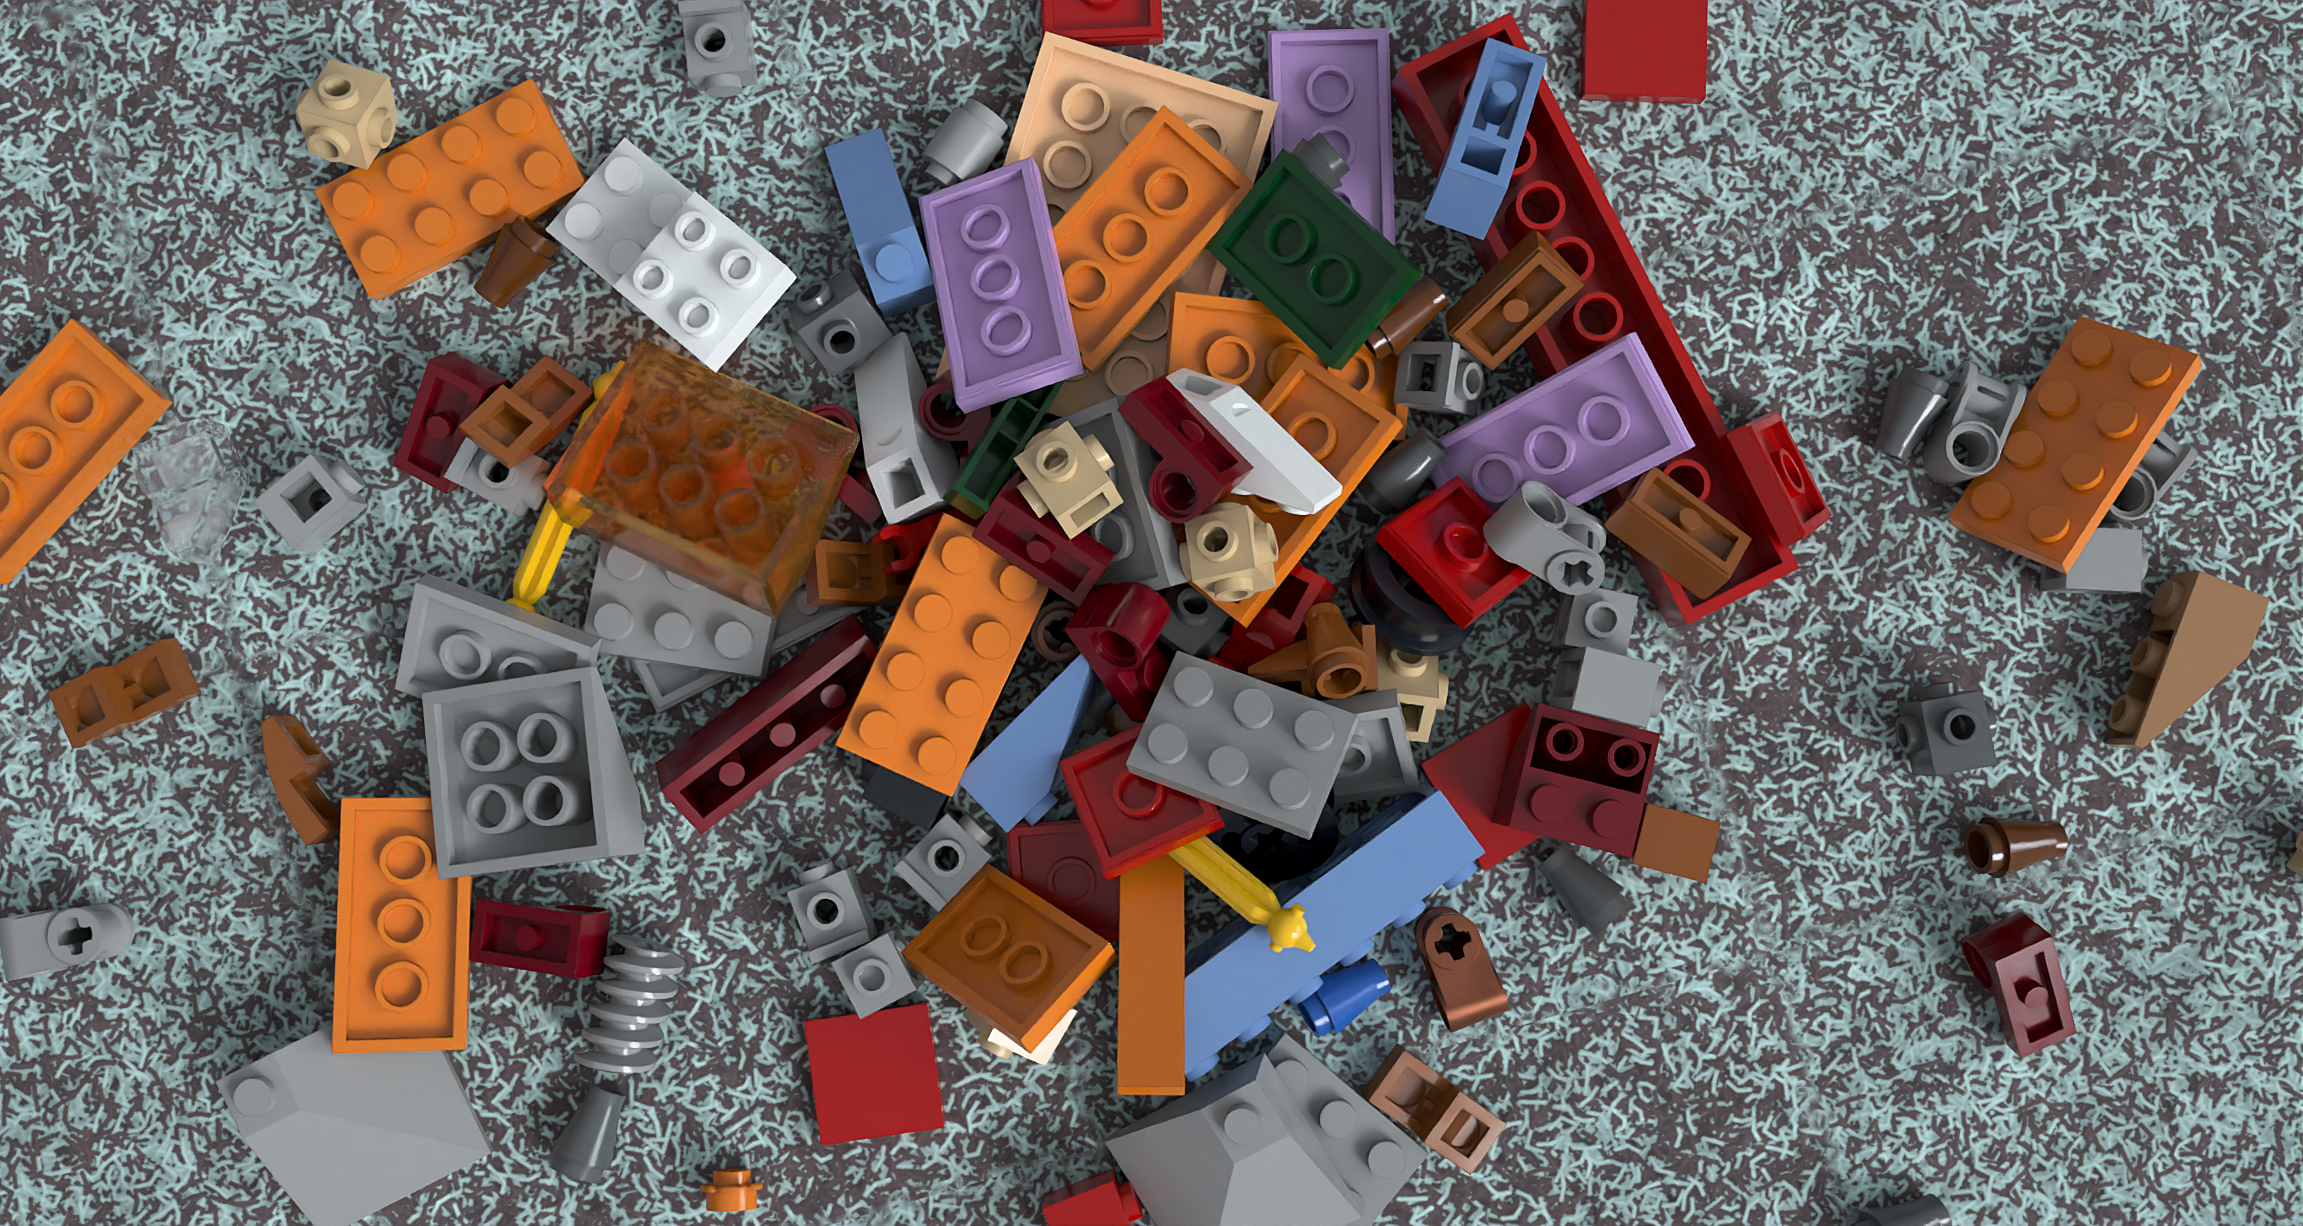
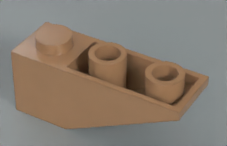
(2195, 641)

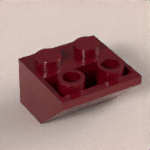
(1577, 779)

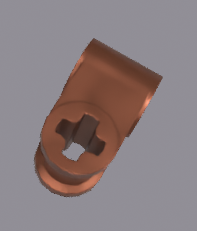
(1462, 977)

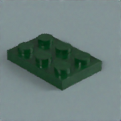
(1313, 260)

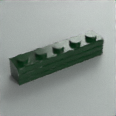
(995, 449)

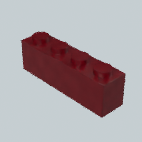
(768, 727)

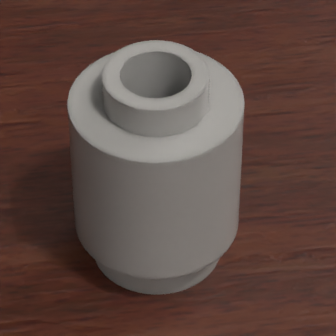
(964, 144)

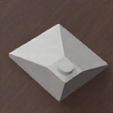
(528, 775)
(353, 1125)
(1233, 1158)

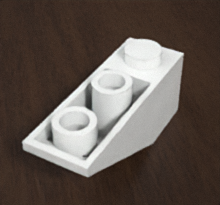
(901, 457)
(1281, 465)

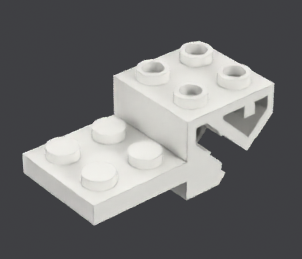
(671, 254)

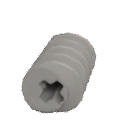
(632, 1008)

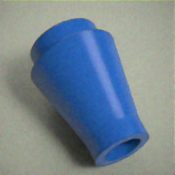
(1343, 997)

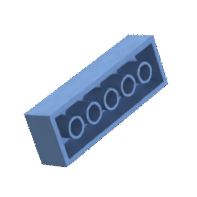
(1361, 888)

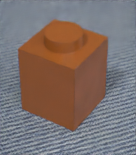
(1674, 842)

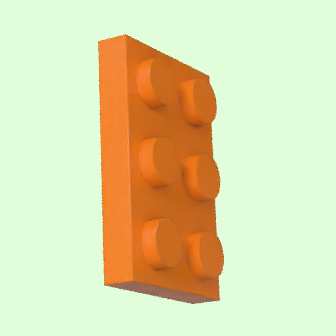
(1009, 956)

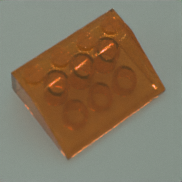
(704, 477)

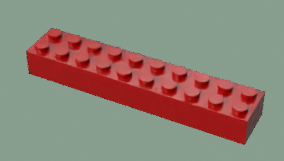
(1565, 203)

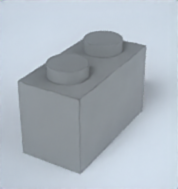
(1608, 686)

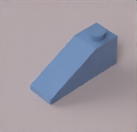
(1486, 139)
(882, 223)
(1020, 765)

